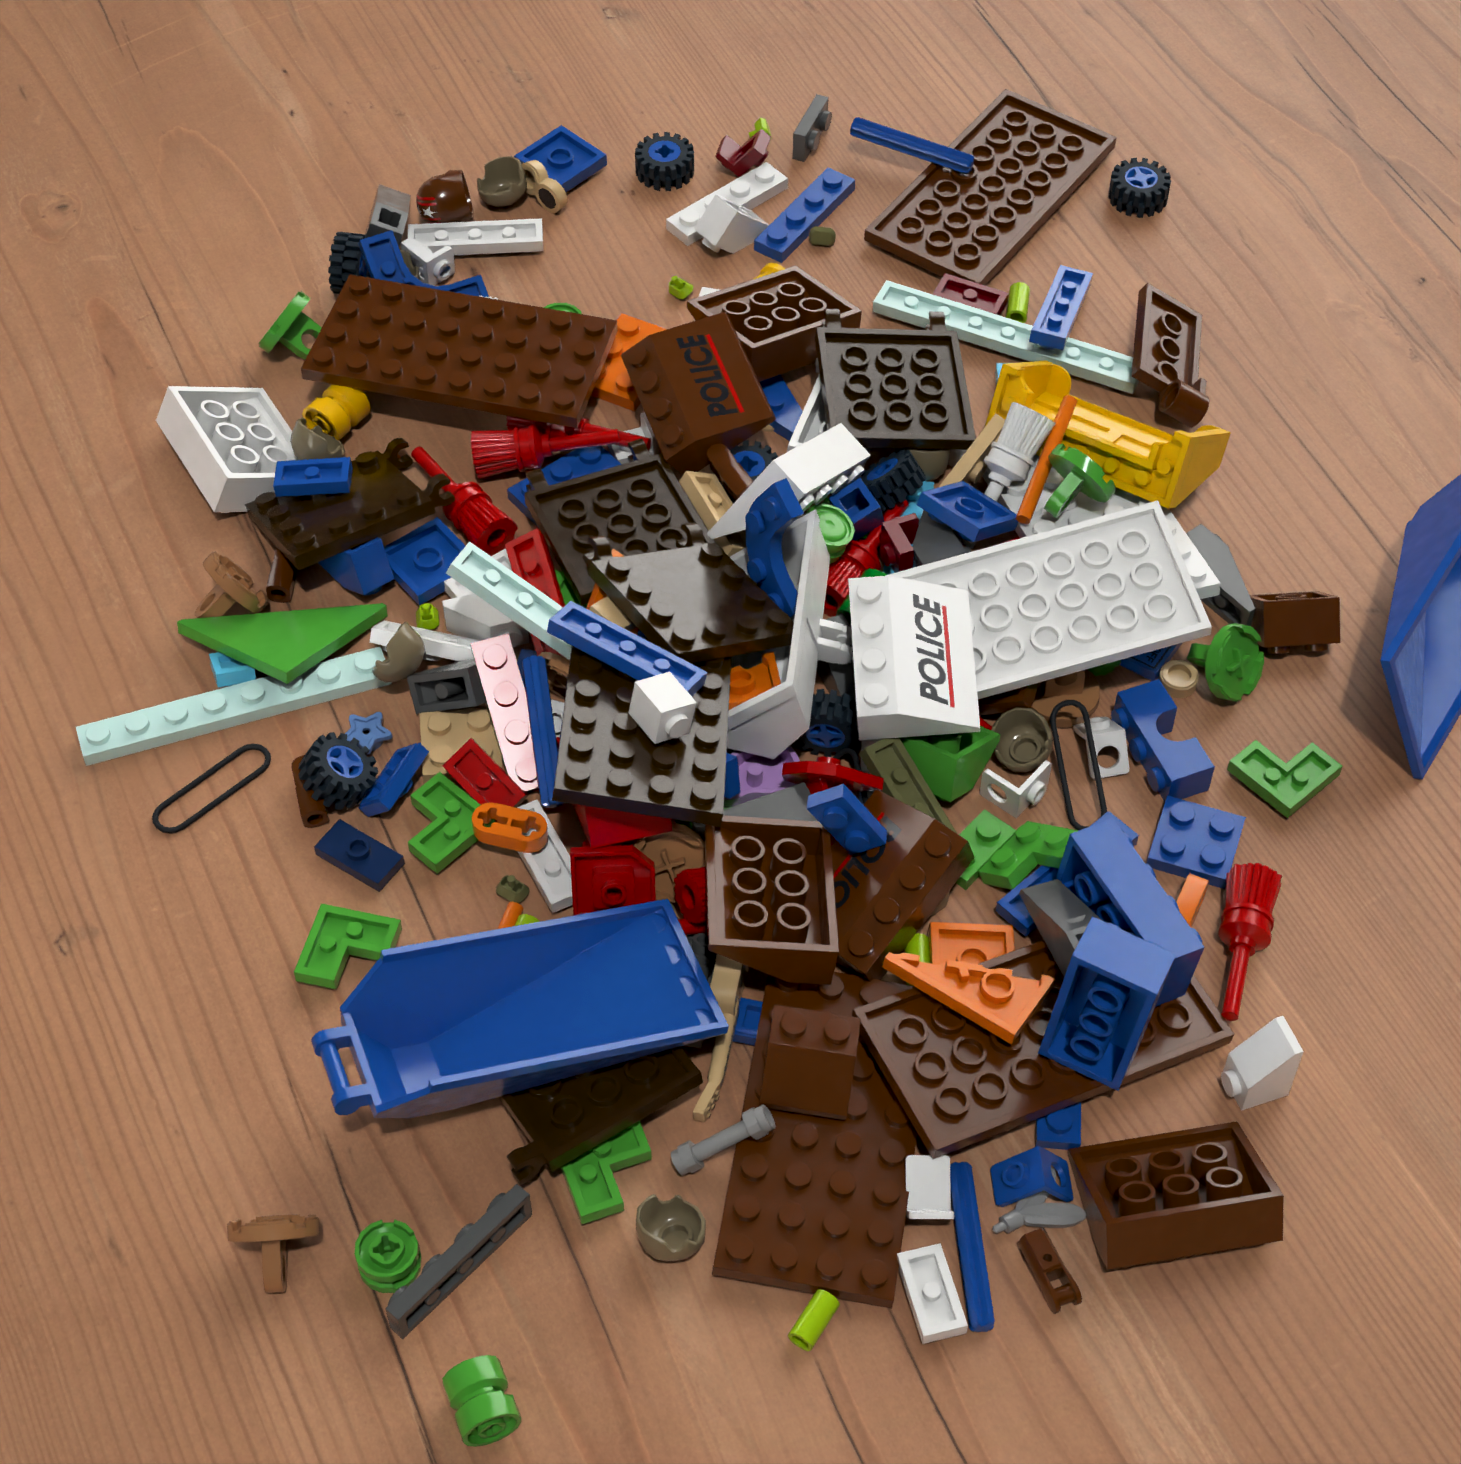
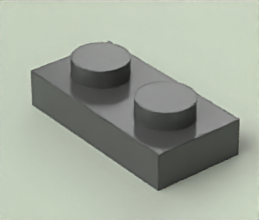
(808, 132)

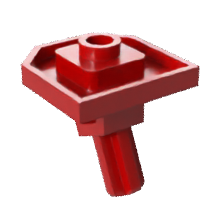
(828, 773)
(610, 877)

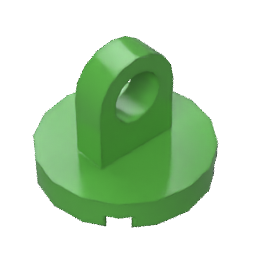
(290, 328)
(1079, 475)
(1230, 661)

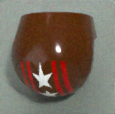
(445, 198)

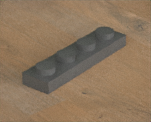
(447, 1271)

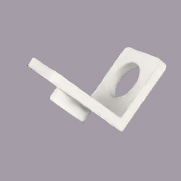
(1106, 733)
(1017, 798)
(928, 1187)

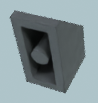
(446, 687)

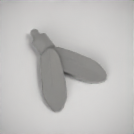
(1036, 1213)

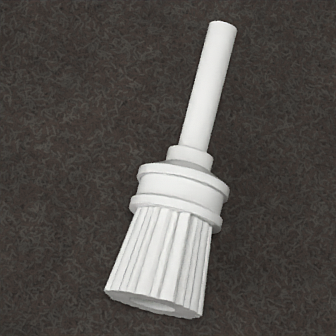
(1013, 452)

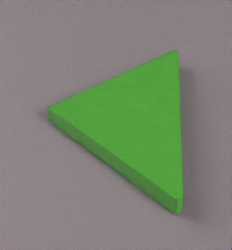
(283, 641)

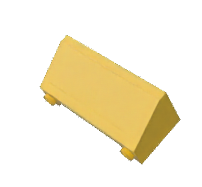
(1128, 451)

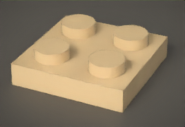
(449, 730)

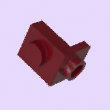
(743, 157)
(896, 542)

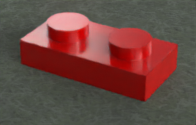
(483, 776)

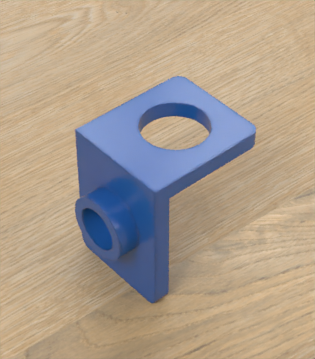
(1028, 1175)

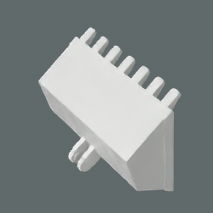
(783, 713)

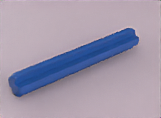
(912, 145)
(541, 726)
(971, 1248)

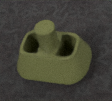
(822, 236)
(512, 889)

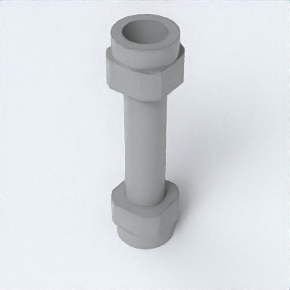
(755, 1123)

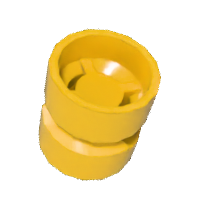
(337, 410)

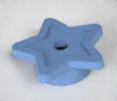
(373, 723)

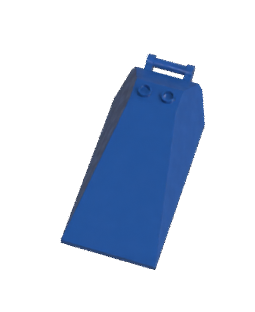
(1425, 629)
(517, 1010)

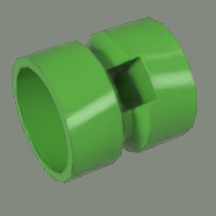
(478, 1394)

